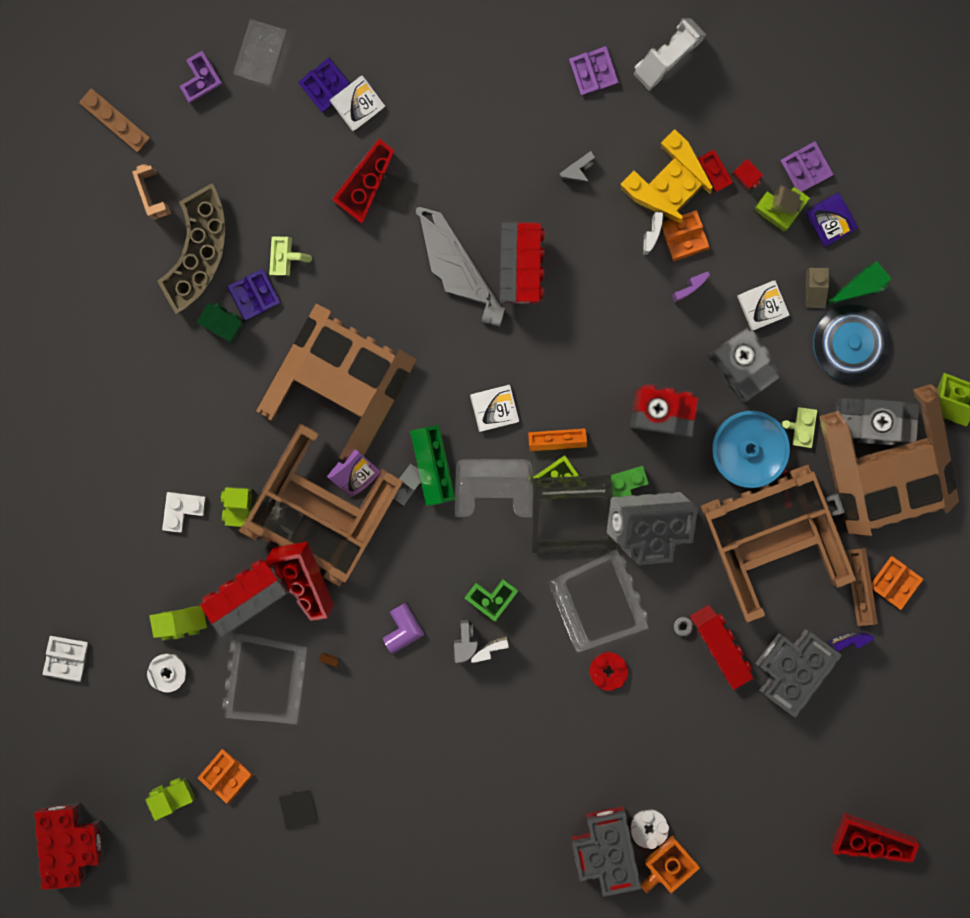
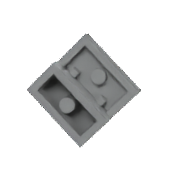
(465, 648)

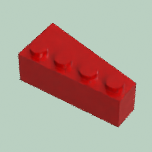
(361, 186)
(303, 578)
(721, 646)
(868, 839)

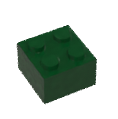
(221, 323)

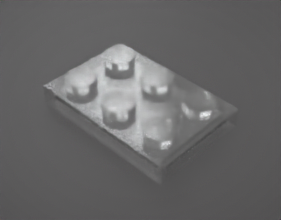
(260, 52)

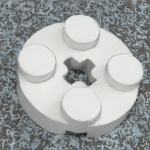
(171, 662)
(647, 818)

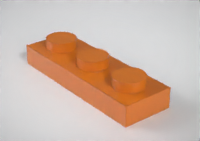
(557, 439)

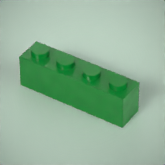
(432, 465)

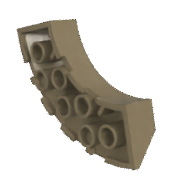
(201, 249)

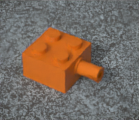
(669, 865)

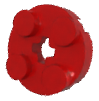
(615, 679)

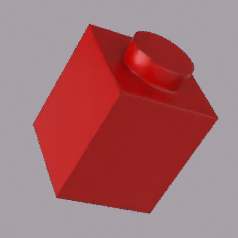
(747, 175)

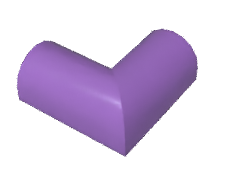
(205, 79)
(407, 631)

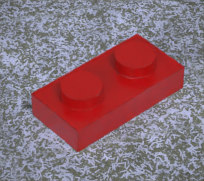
(715, 170)

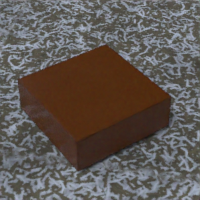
(329, 659)

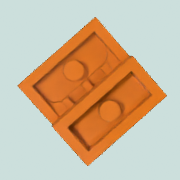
(686, 237)
(896, 583)
(225, 776)

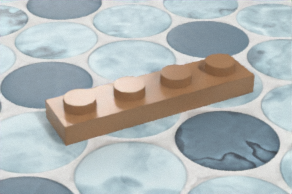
(114, 120)
(862, 587)

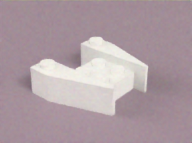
(657, 64)

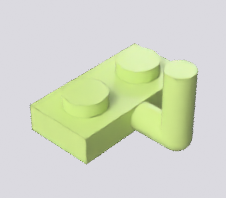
(282, 256)
(803, 427)

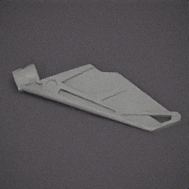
(455, 267)

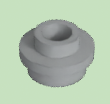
(689, 628)

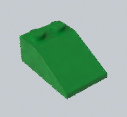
(868, 281)

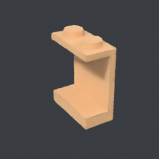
(153, 211)

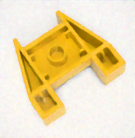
(674, 184)

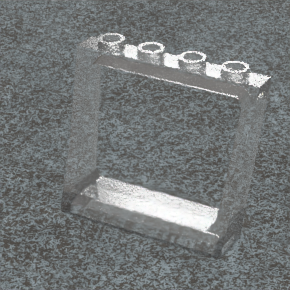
(569, 612)
(295, 687)

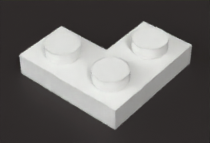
(177, 506)

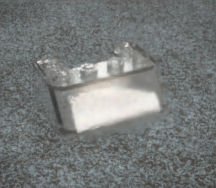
(494, 480)

